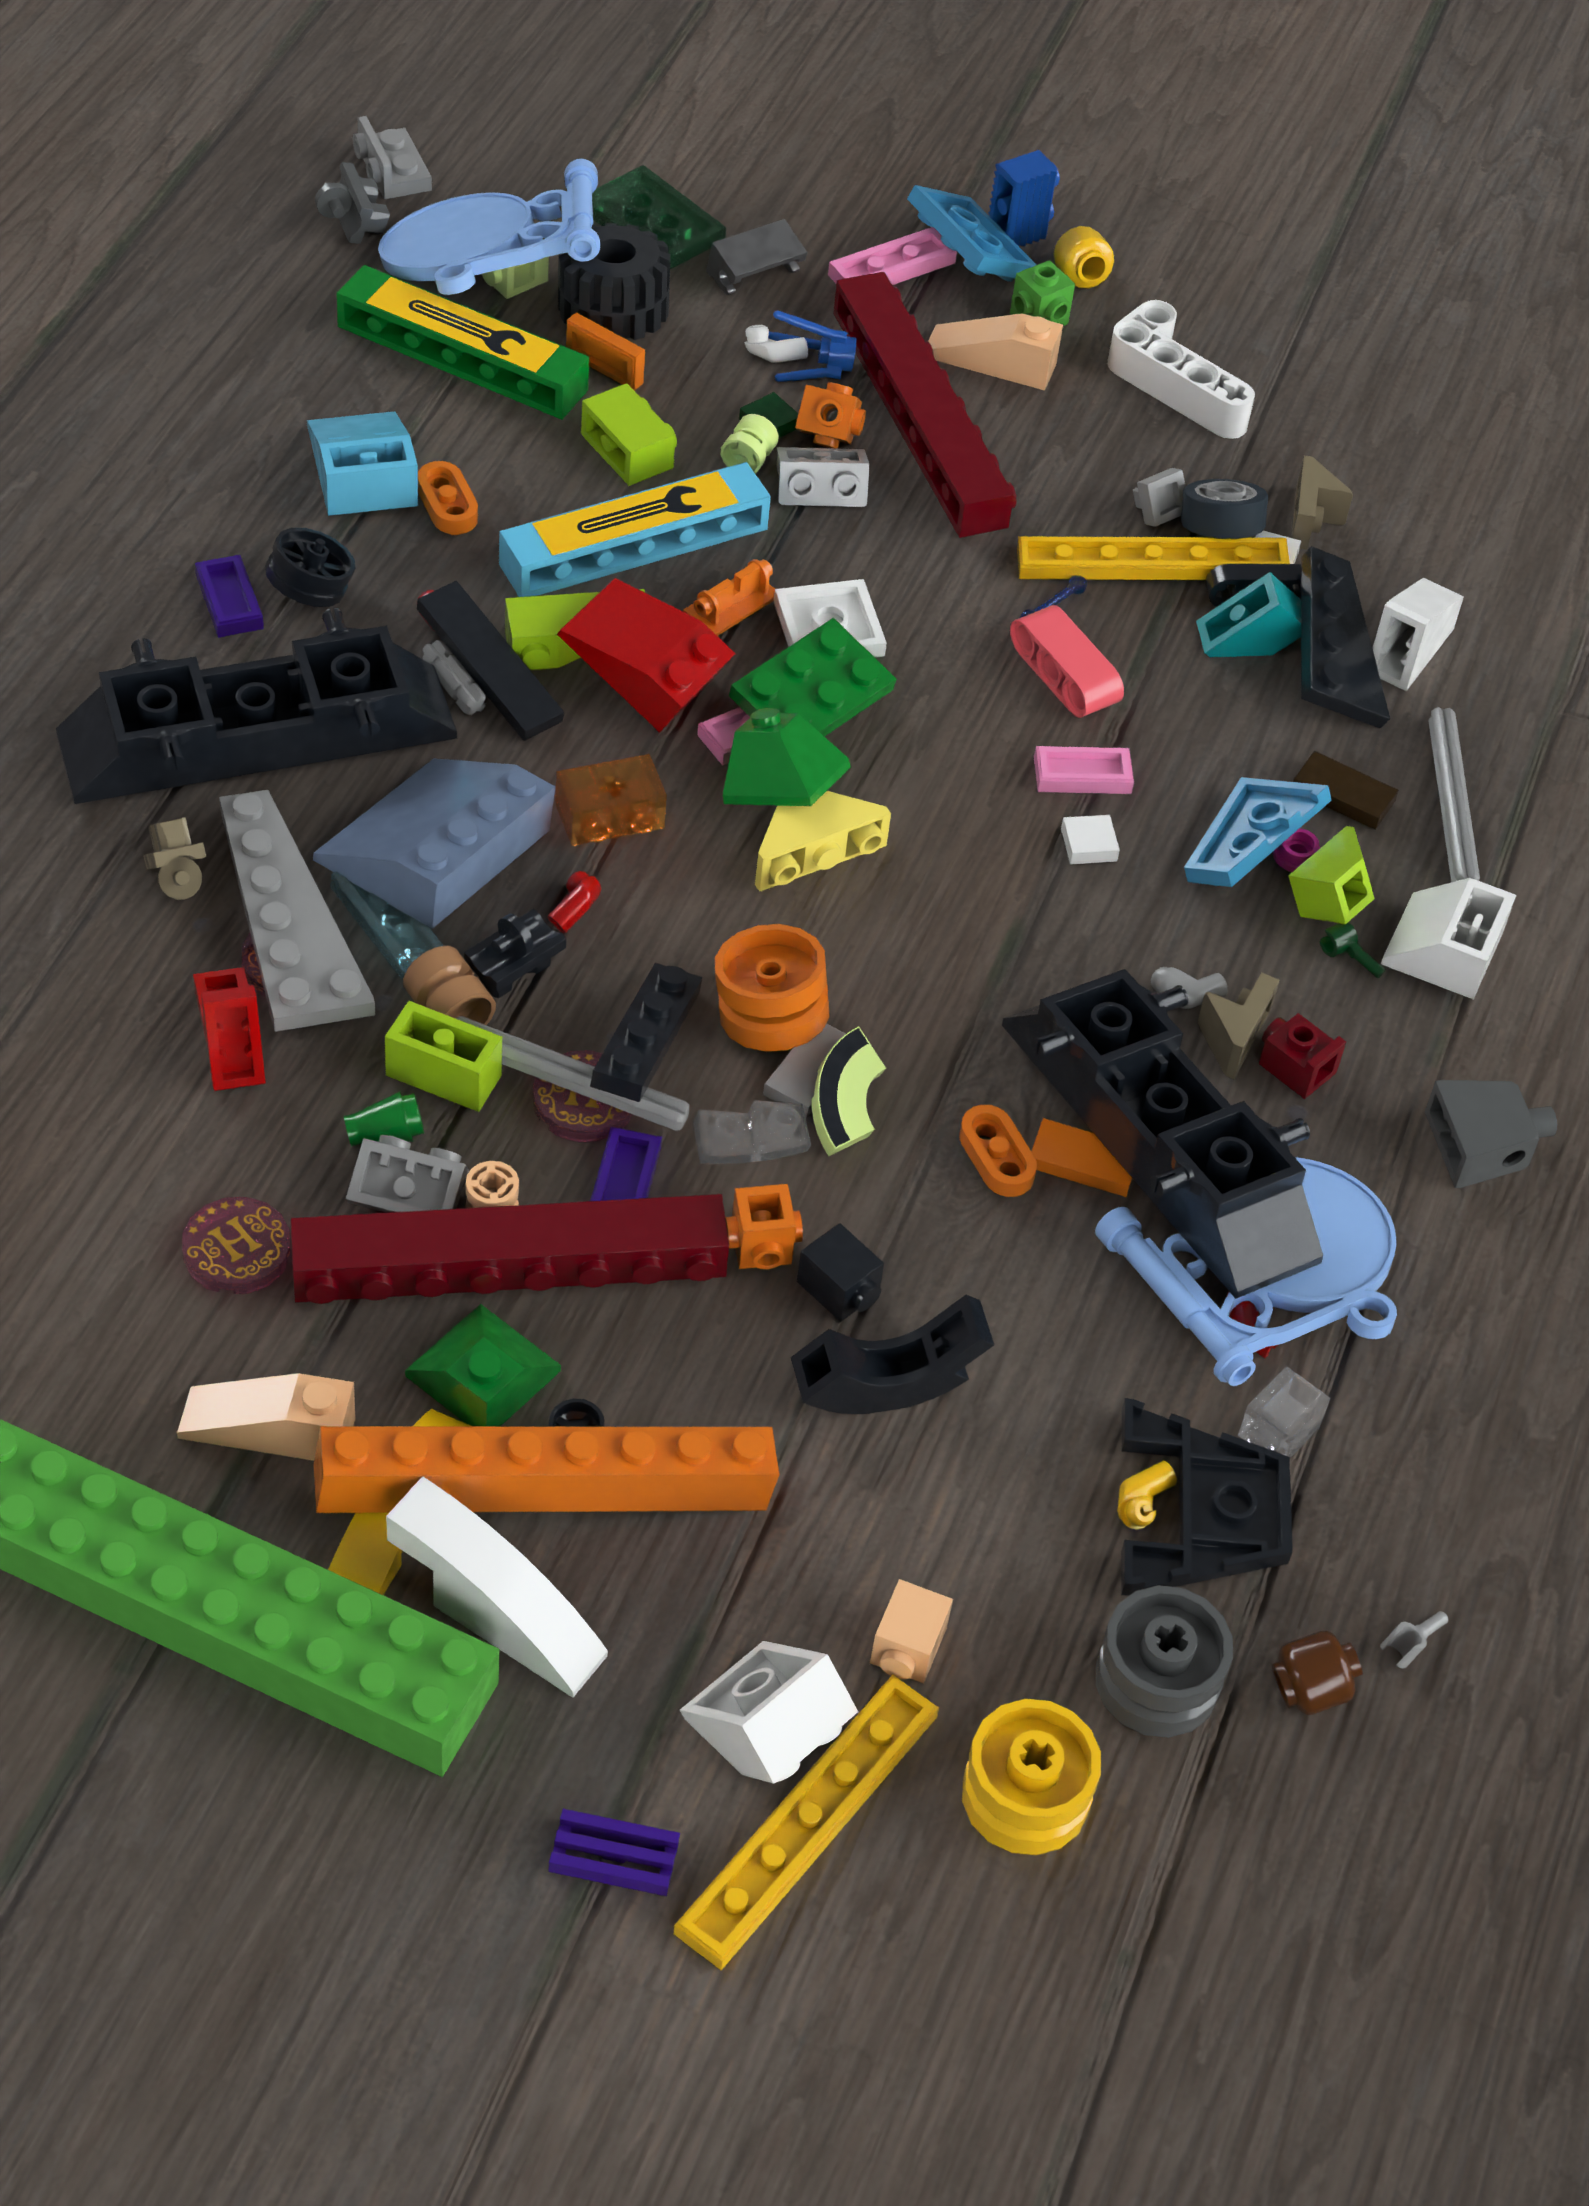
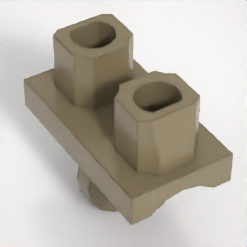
(174, 854)

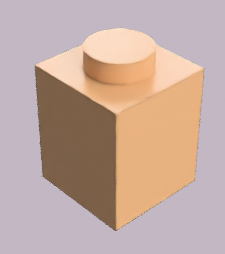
(911, 1631)

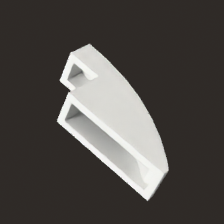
(494, 1588)

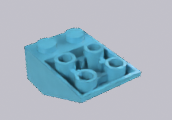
(364, 463)

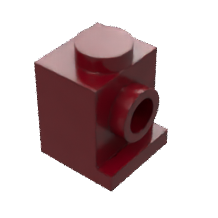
(1300, 1054)

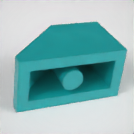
(1252, 621)

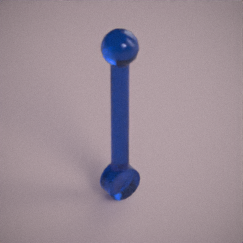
(1076, 585)

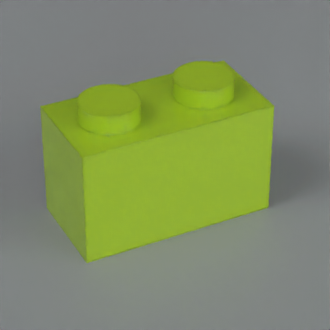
(628, 434)
(443, 1056)

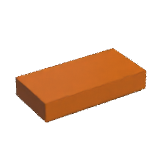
(606, 351)
(1078, 1158)

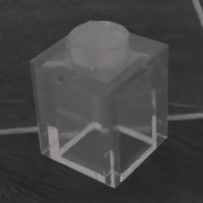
(1284, 1414)

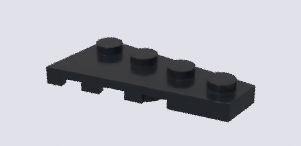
(1335, 642)

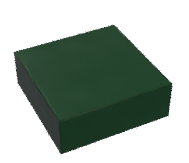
(775, 410)

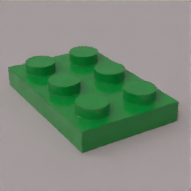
(820, 677)

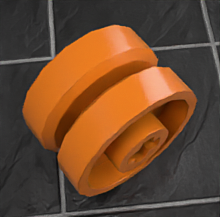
(772, 987)

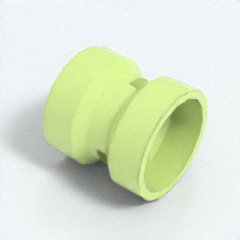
(750, 442)

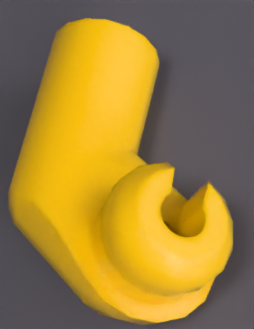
(1137, 1494)

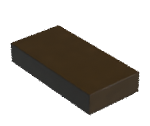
(1350, 790)

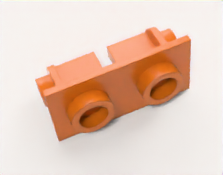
(735, 598)

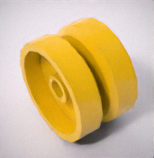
(1031, 1776)

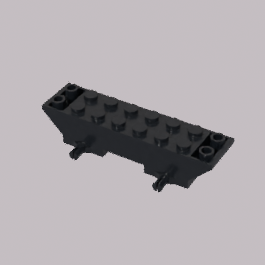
(185, 725)
(1200, 1160)

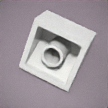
(772, 1710)

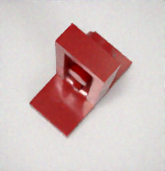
(230, 1028)

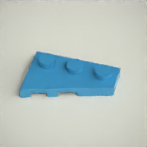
(1251, 826)

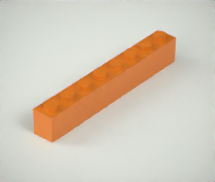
(548, 1467)

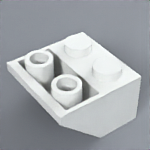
(1450, 934)

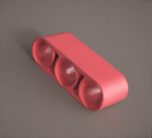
(1066, 661)

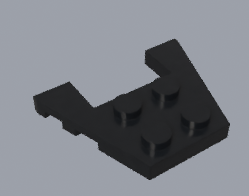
(1229, 1504)

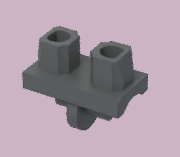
(353, 203)

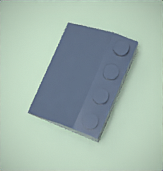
(442, 835)

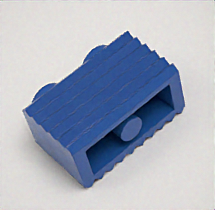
(1024, 197)

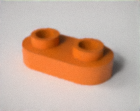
(447, 497)
(1001, 1154)

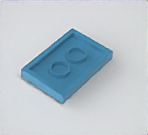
(970, 233)

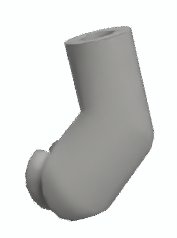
(1168, 978)

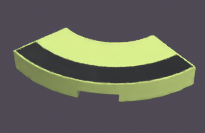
(842, 1090)

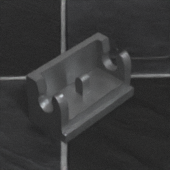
(753, 253)

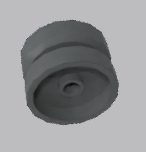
(1163, 1661)

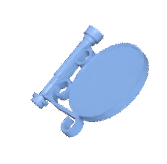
(493, 232)
(1357, 1257)

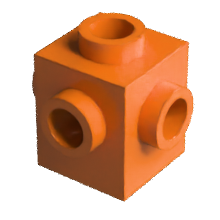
(815, 410)
(763, 1226)

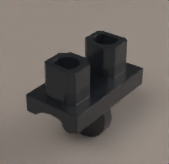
(515, 949)

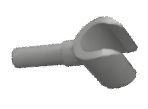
(1412, 1639)

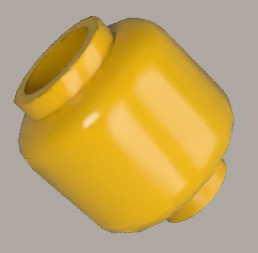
(1084, 256)

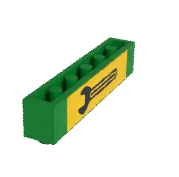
(463, 342)

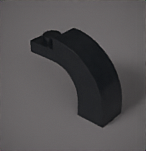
(896, 1372)

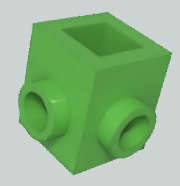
(1043, 293)

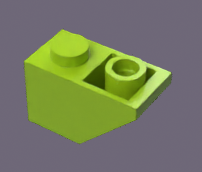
(1333, 881)

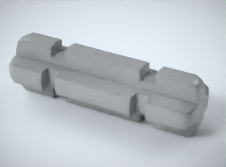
(454, 678)

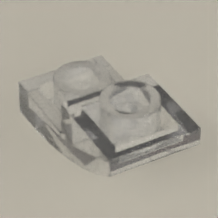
(762, 1134)

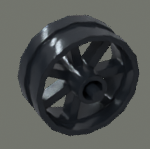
(310, 567)

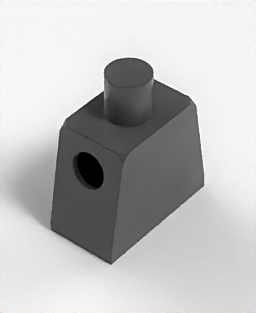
(1485, 1128)

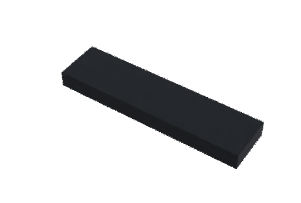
(490, 660)

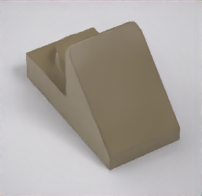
(1317, 500)
(1233, 1026)

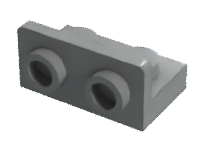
(391, 160)
(822, 476)
(403, 1180)

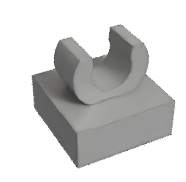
(1160, 496)

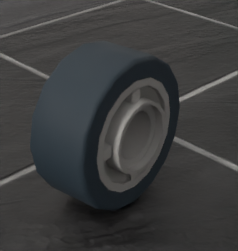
(1224, 508)

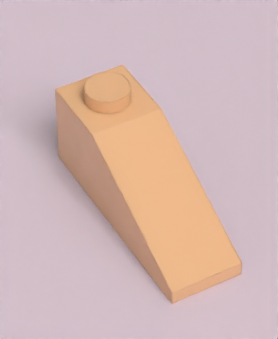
(1004, 347)
(268, 1413)

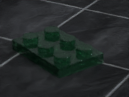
(656, 206)

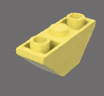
(819, 837)

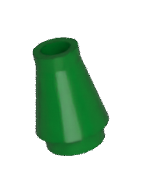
(392, 1116)

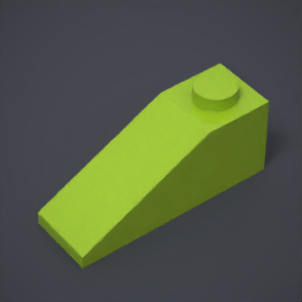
(534, 626)

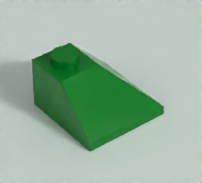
(781, 762)
(483, 1370)

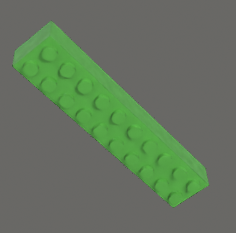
(240, 1604)

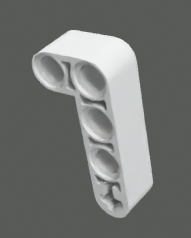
(1173, 374)

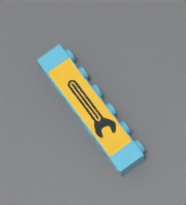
(633, 530)

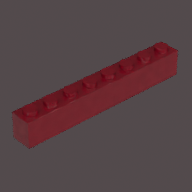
(924, 405)
(508, 1248)

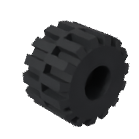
(622, 285)

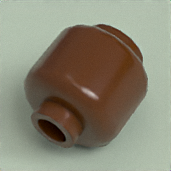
(1316, 1672)

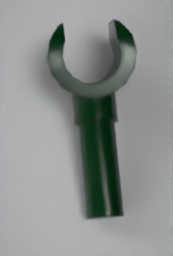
(1343, 939)

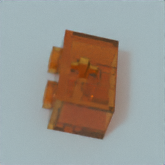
(610, 799)

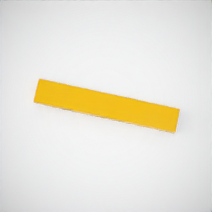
(1141, 556)
(805, 1822)

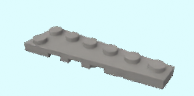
(296, 941)

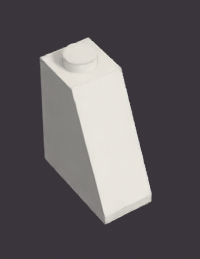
(1413, 630)

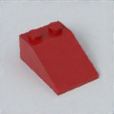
(646, 650)

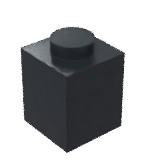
(840, 1272)

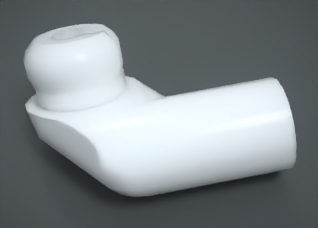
(772, 350)

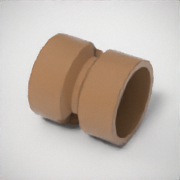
(448, 985)

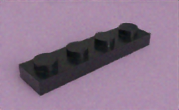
(646, 1032)

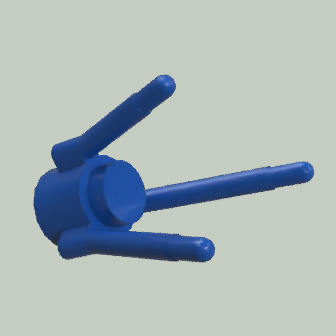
(835, 350)

